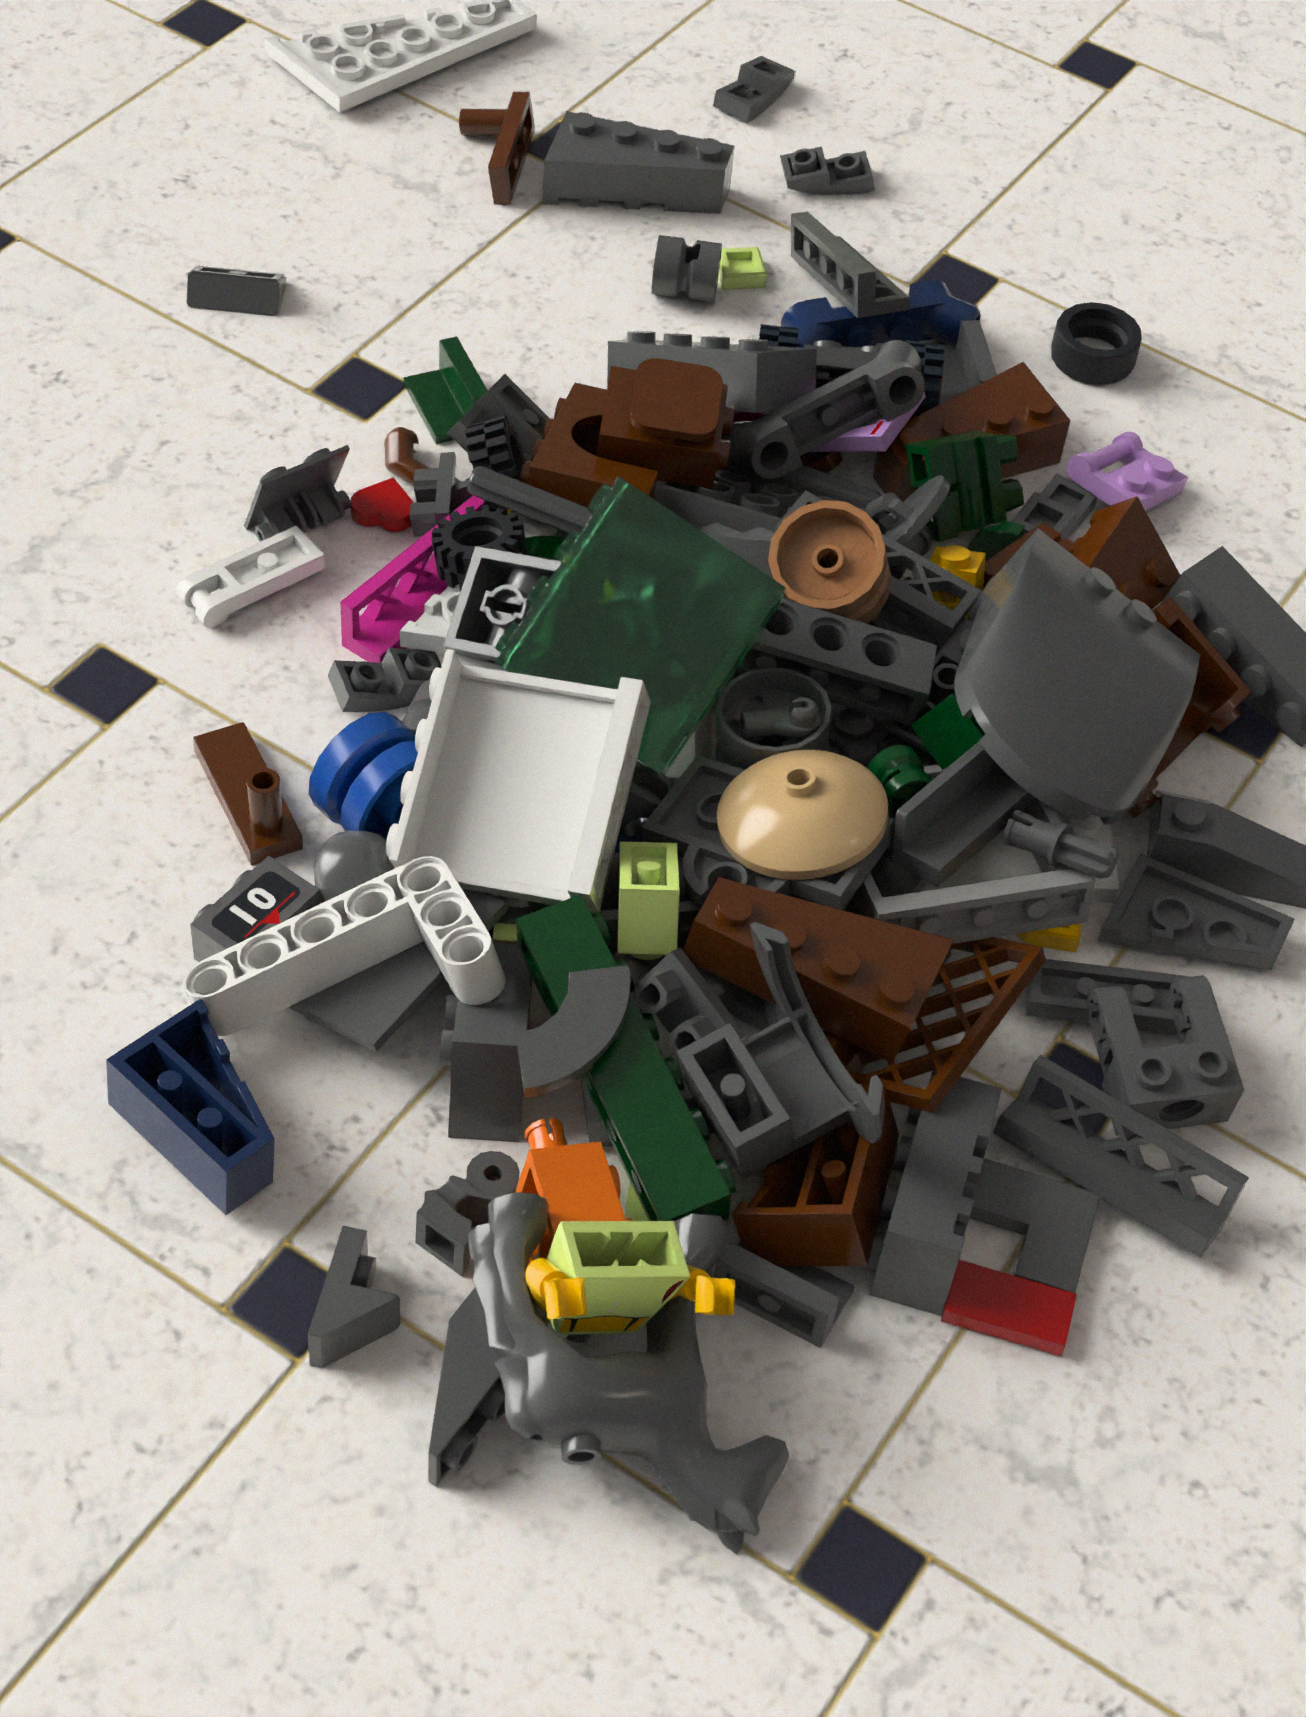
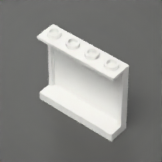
(521, 781)

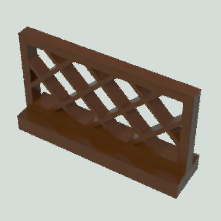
(976, 1024)

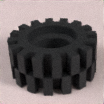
(496, 447)
(457, 538)

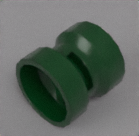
(900, 775)

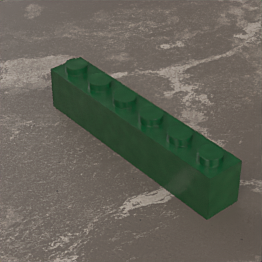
(631, 1082)

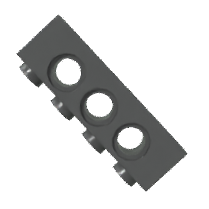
(848, 659)

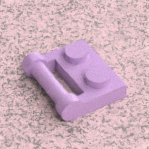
(1143, 475)

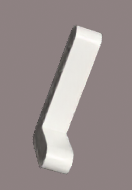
(349, 936)

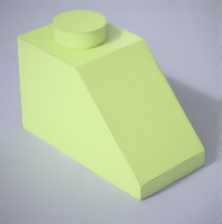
(648, 899)

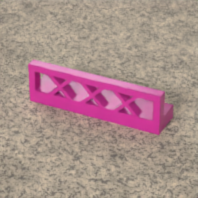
(392, 606)

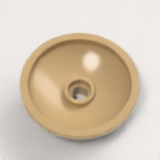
(802, 815)

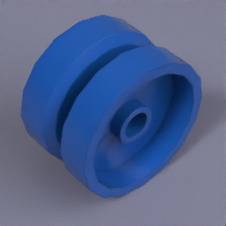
(363, 772)

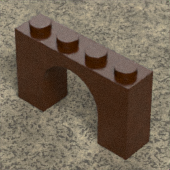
(567, 457)

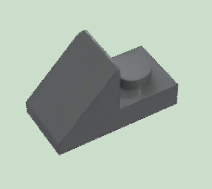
(348, 1309)

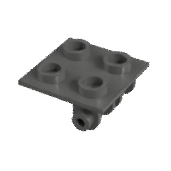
(299, 495)

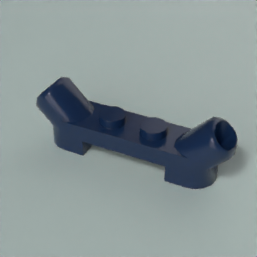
(930, 316)

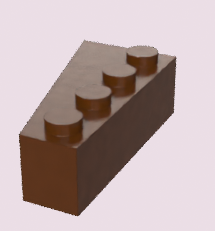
(1004, 404)
(1128, 551)
(854, 970)

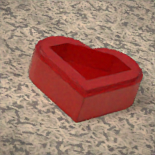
(382, 505)

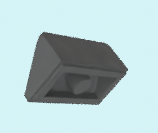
(235, 290)

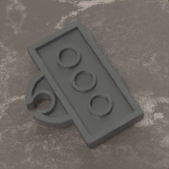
(690, 820)

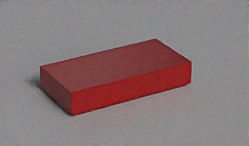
(1009, 1308)

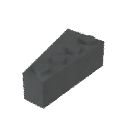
(635, 165)
(756, 374)
(1251, 636)
(934, 1197)

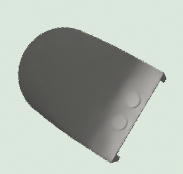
(1072, 682)

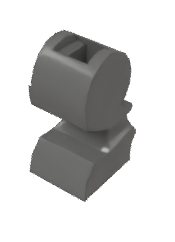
(463, 1203)

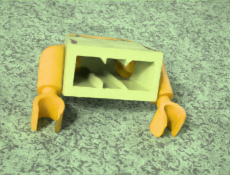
(618, 1277)

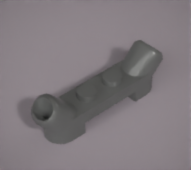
(879, 388)

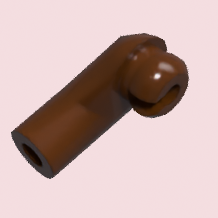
(400, 452)

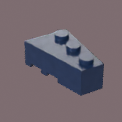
(194, 1108)

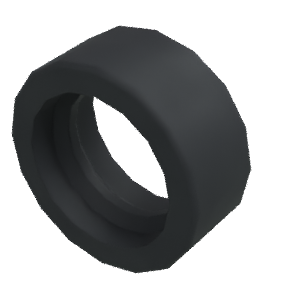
(1093, 364)

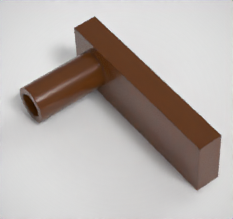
(514, 131)
(248, 793)

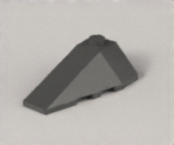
(1227, 849)

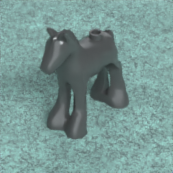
(622, 1401)

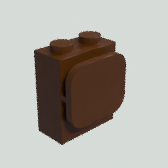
(667, 420)

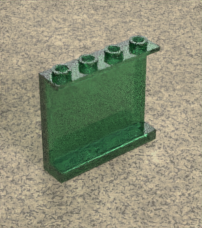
(647, 604)

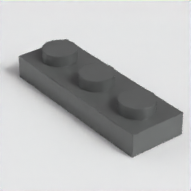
(1063, 987)

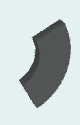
(578, 1033)

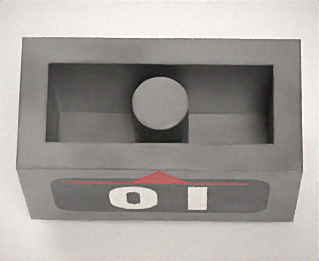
(252, 905)

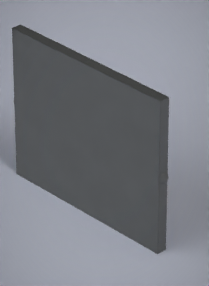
(383, 997)

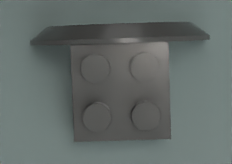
(781, 1082)

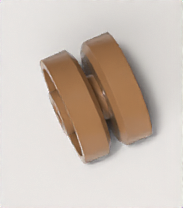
(832, 560)

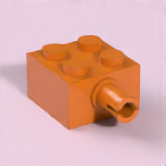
(571, 1178)

